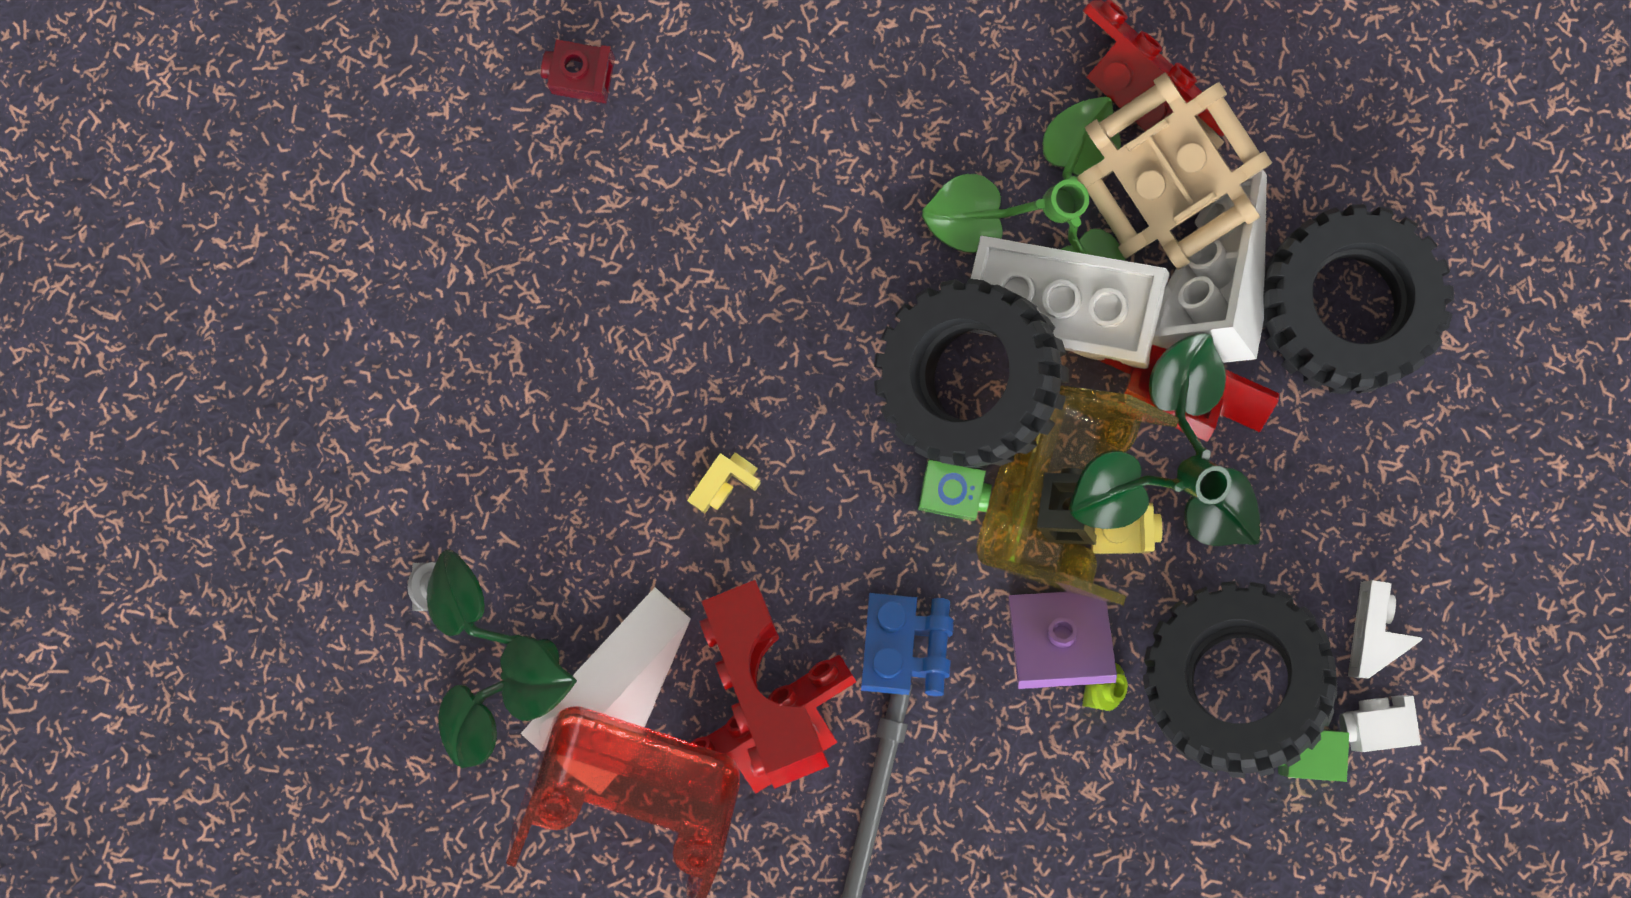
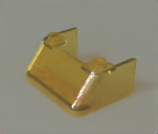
(1083, 429)

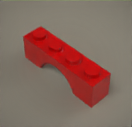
(782, 735)

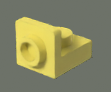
(714, 487)
(1133, 538)

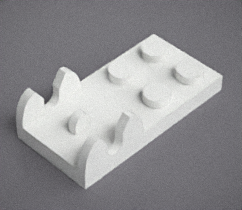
(1093, 301)

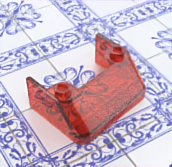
(638, 776)

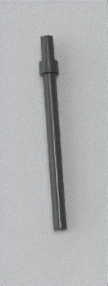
(891, 732)

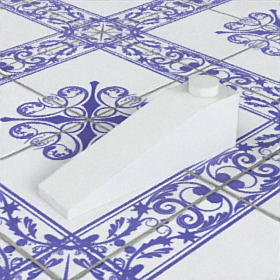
(1221, 285)
(626, 669)

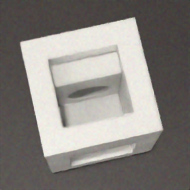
(1381, 725)

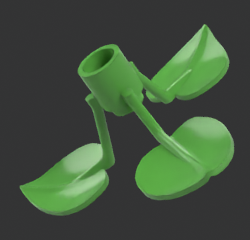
(971, 203)

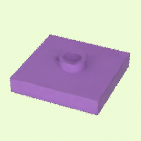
(1061, 640)

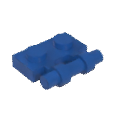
(890, 643)

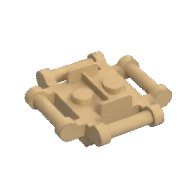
(1173, 171)

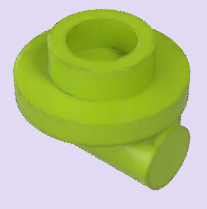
(1106, 695)

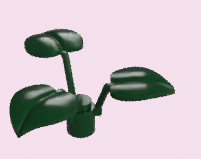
(1222, 502)
(530, 667)

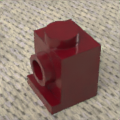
(590, 82)

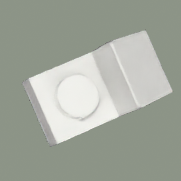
(1371, 644)

